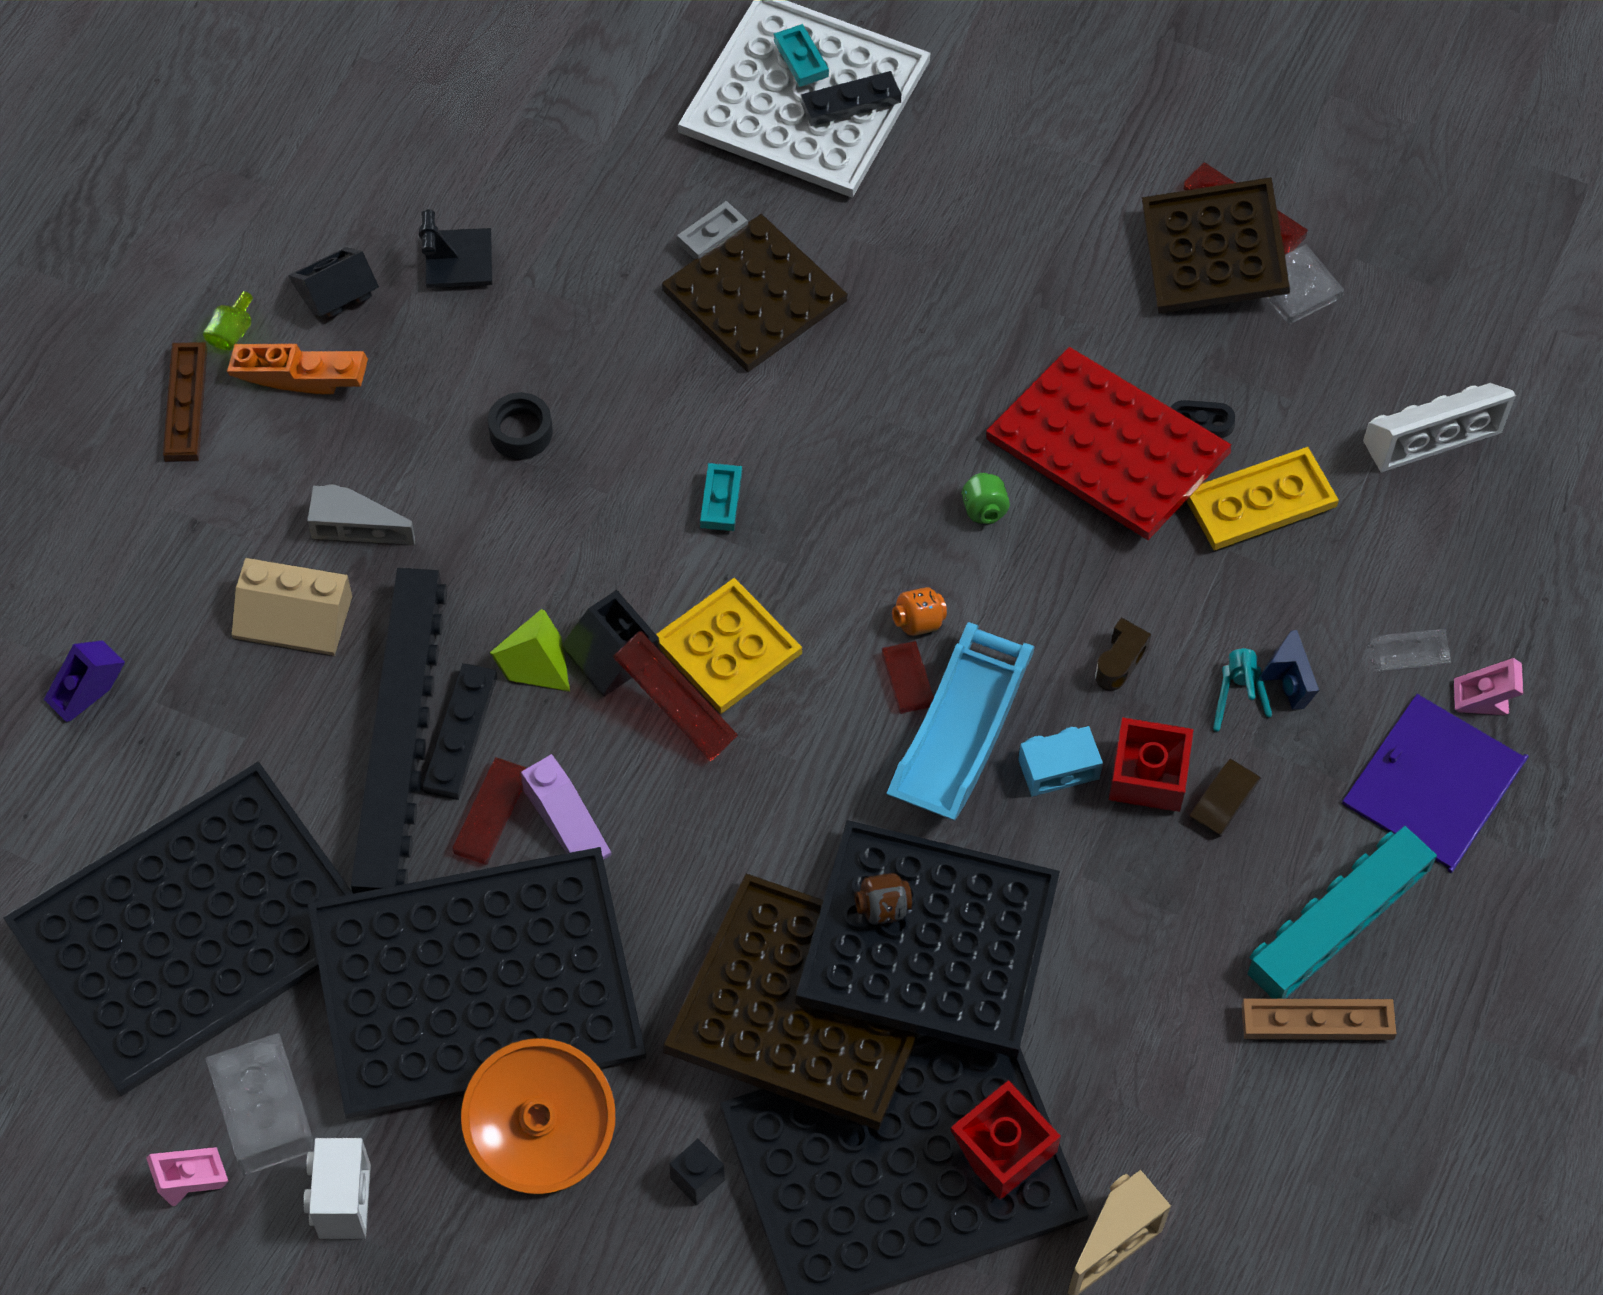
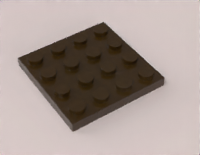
(1215, 245)
(754, 292)

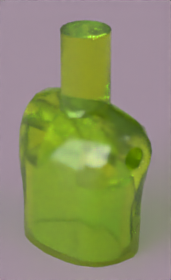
(229, 323)

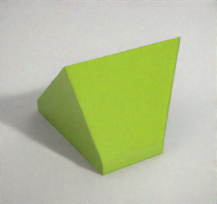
(534, 654)

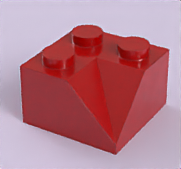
(1151, 764)
(1005, 1139)

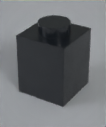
(697, 1172)

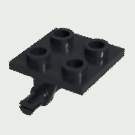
(455, 256)

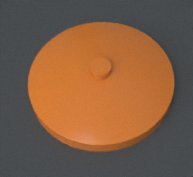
(538, 1116)

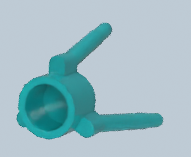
(1244, 671)

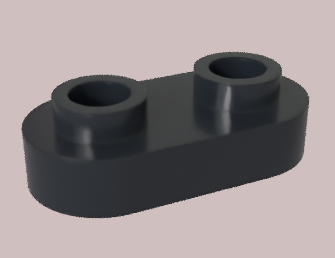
(1208, 413)

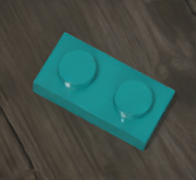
(801, 55)
(721, 497)

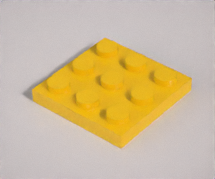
(728, 645)

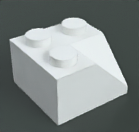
(338, 1188)

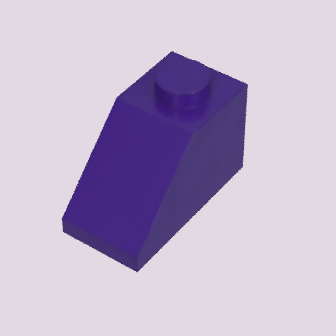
(83, 678)

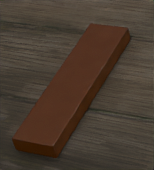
(185, 402)

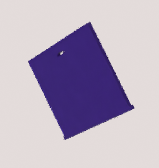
(1438, 781)

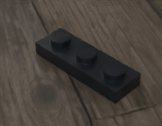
(850, 98)

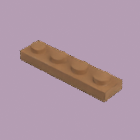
(1319, 1019)

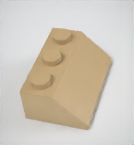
(290, 606)

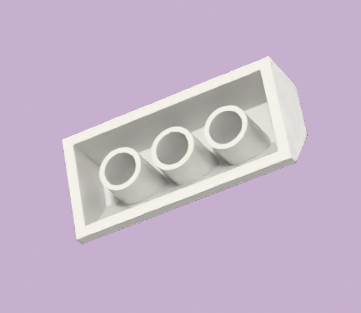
(1438, 425)

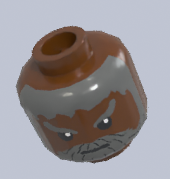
(883, 898)

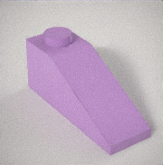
(561, 807)

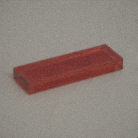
(490, 811)

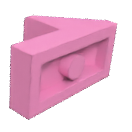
(1489, 688)
(186, 1172)

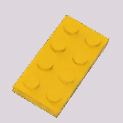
(1261, 498)

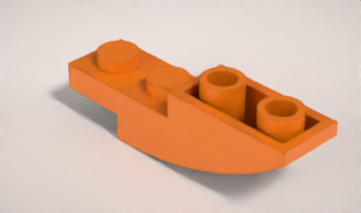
(292, 370)

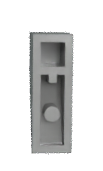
(349, 516)

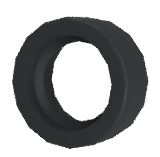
(516, 404)

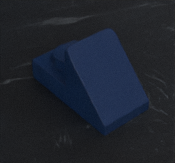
(1294, 670)

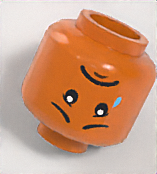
(919, 611)

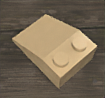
(1128, 1221)

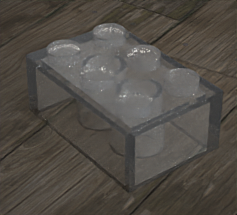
(261, 1104)

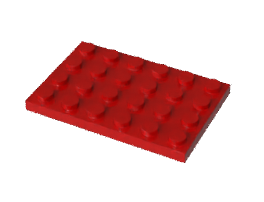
(1108, 442)

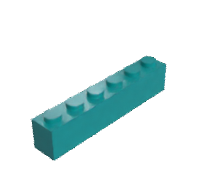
(1341, 914)

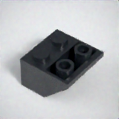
(600, 636)

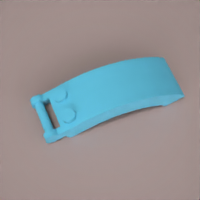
(960, 725)

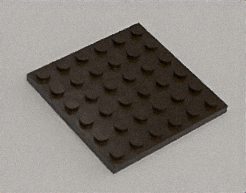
(746, 1018)

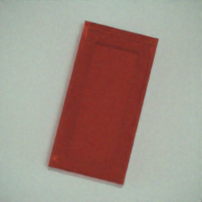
(907, 677)

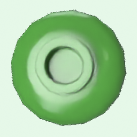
(985, 498)

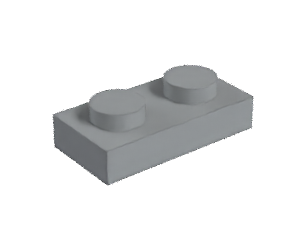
(711, 230)

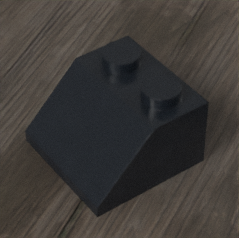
(335, 282)

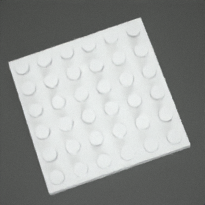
(755, 103)

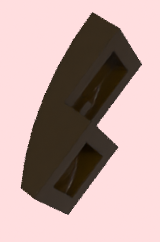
(1225, 797)

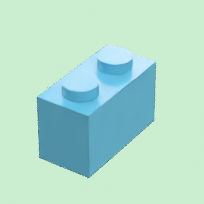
(1060, 760)

